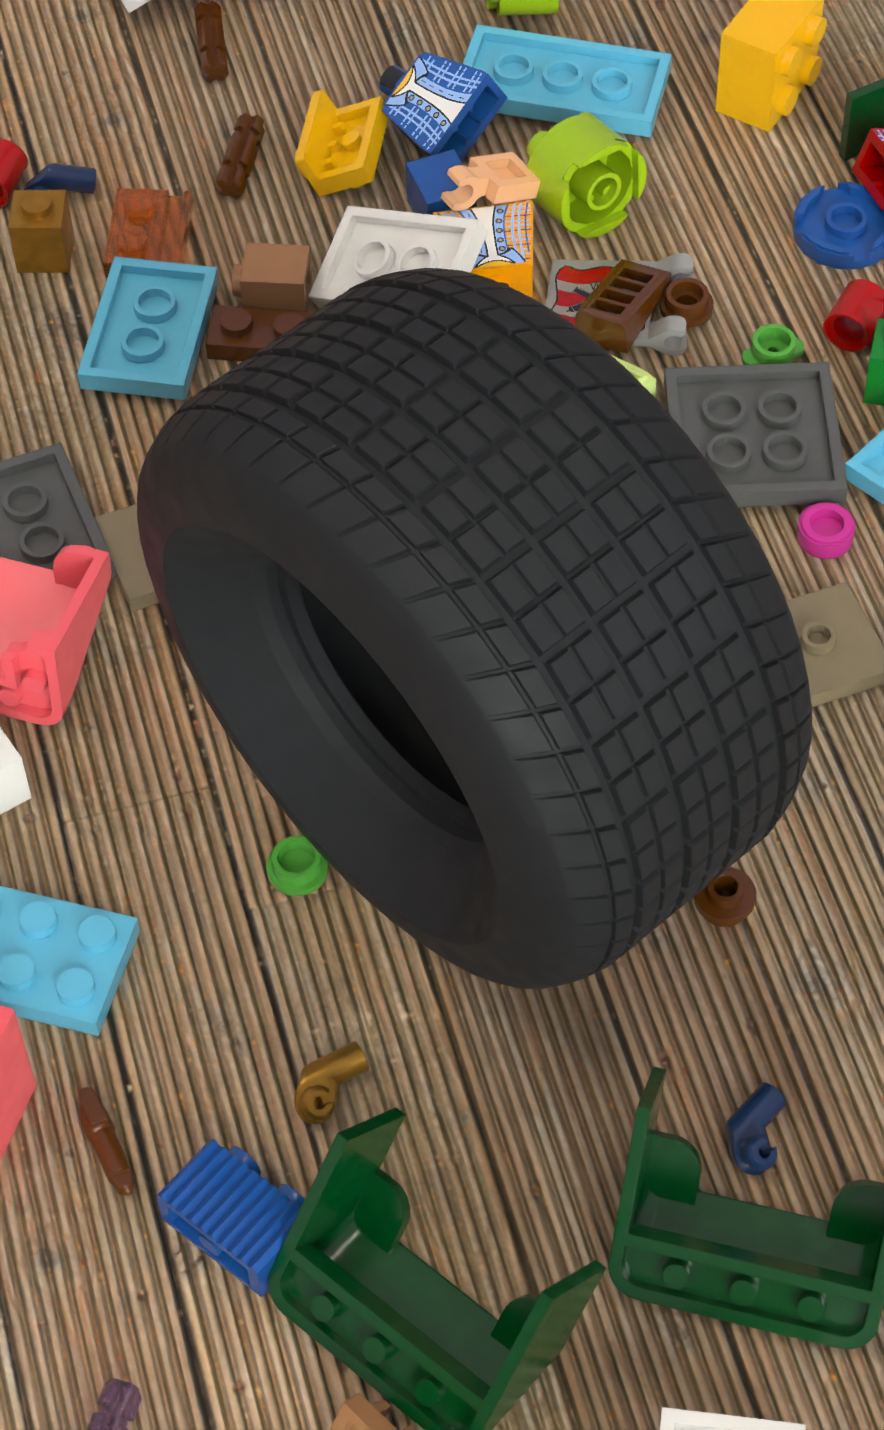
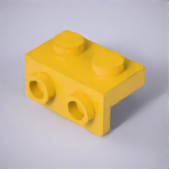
(340, 144)

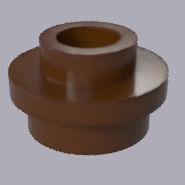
(687, 299)
(727, 910)

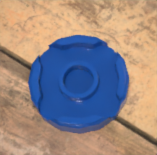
(840, 226)

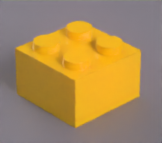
(769, 59)

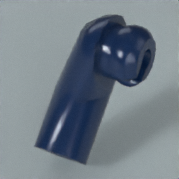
(64, 177)
(747, 1130)

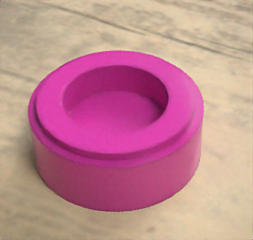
(825, 530)

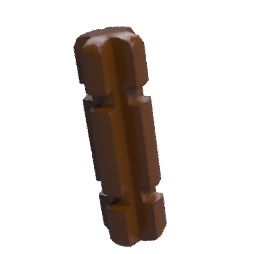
(211, 41)
(240, 155)

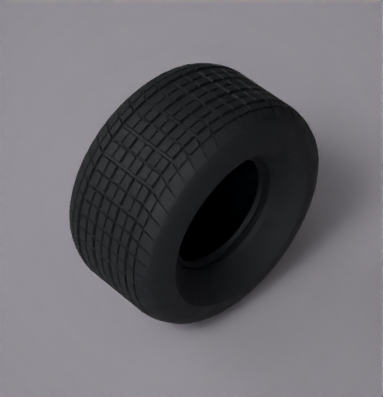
(479, 621)

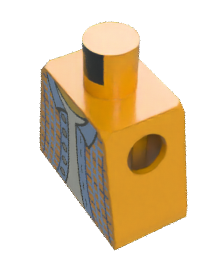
(508, 244)

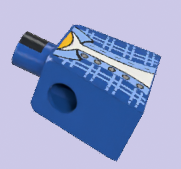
(440, 103)

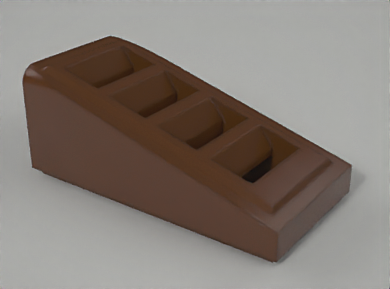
(621, 330)

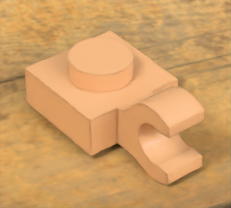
(496, 176)

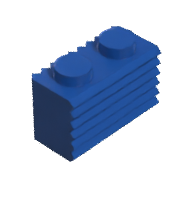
(231, 1212)

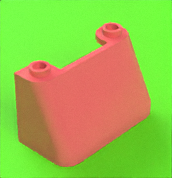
(48, 630)

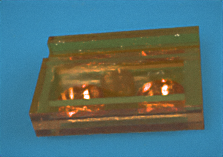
(149, 226)

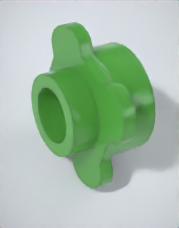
(773, 346)

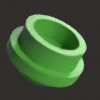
(296, 867)

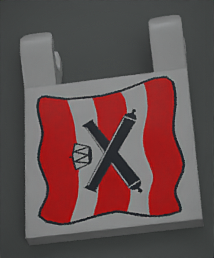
(576, 279)

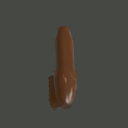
(100, 1133)

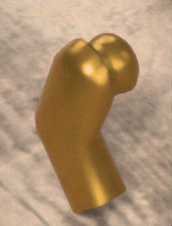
(321, 1081)

